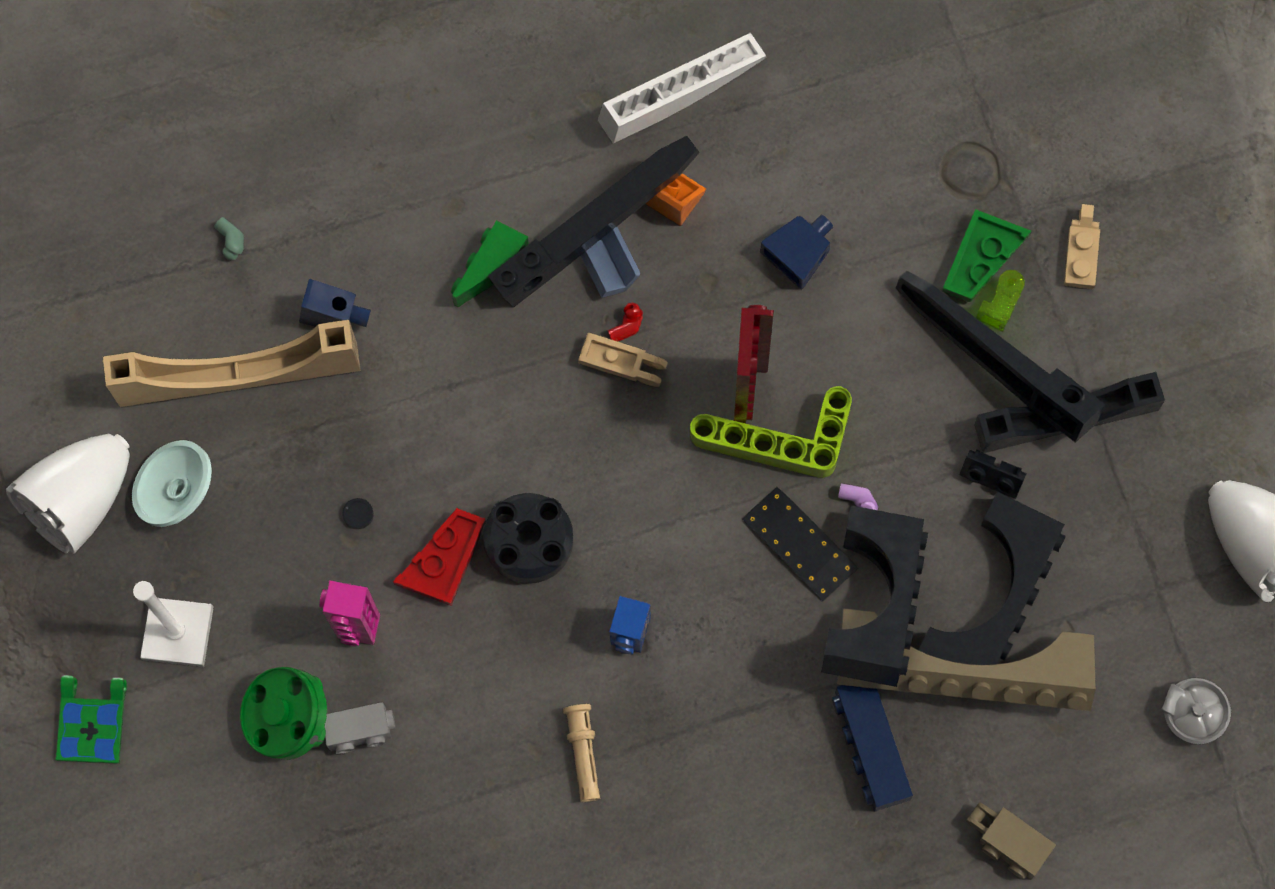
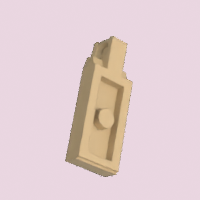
(1082, 250)

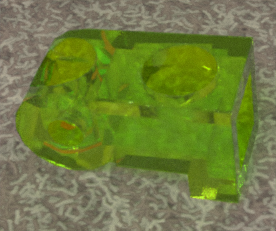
(1007, 296)

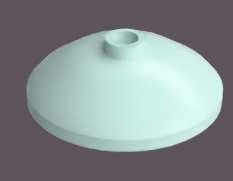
(171, 483)

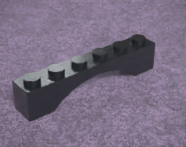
(1023, 425)

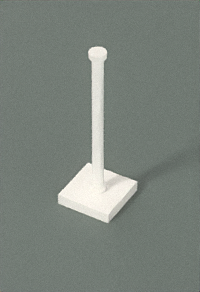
(174, 628)

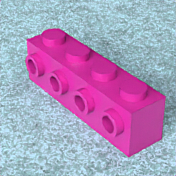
(350, 613)

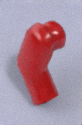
(630, 323)

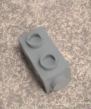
(358, 726)

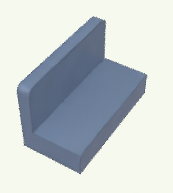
(611, 264)

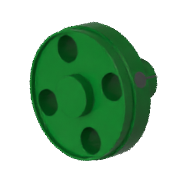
(284, 713)

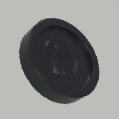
(358, 513)

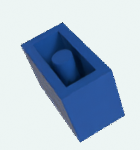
(629, 625)

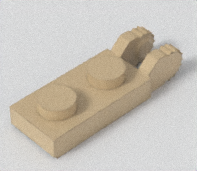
(620, 359)

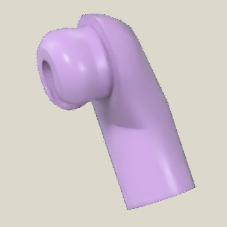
(860, 496)

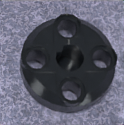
(528, 537)

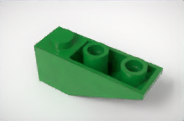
(497, 247)

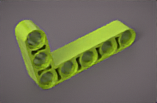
(780, 441)

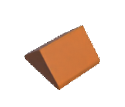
(677, 199)

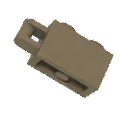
(1011, 841)

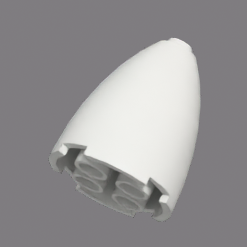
(72, 489)
(1246, 529)

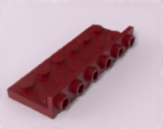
(752, 357)

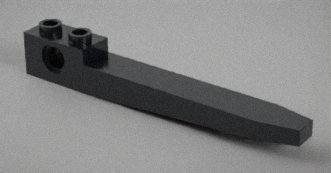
(548, 257)
(1050, 395)

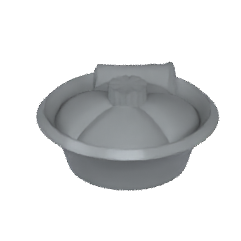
(1197, 710)

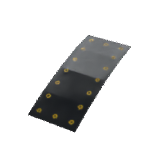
(800, 543)

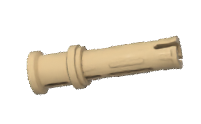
(581, 738)

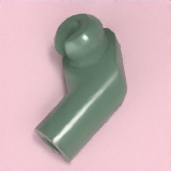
(233, 238)

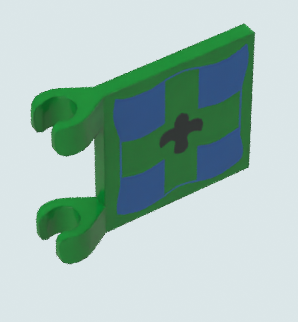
(90, 727)

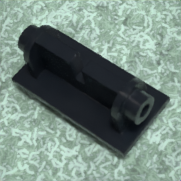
(979, 469)

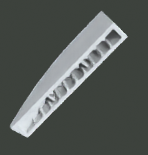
(678, 88)

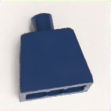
(798, 248)
(322, 302)

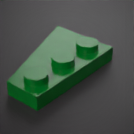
(982, 254)

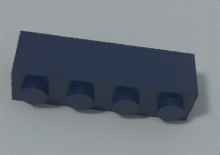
(873, 745)

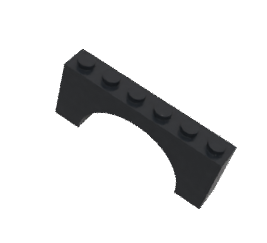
(1028, 541)
(877, 649)

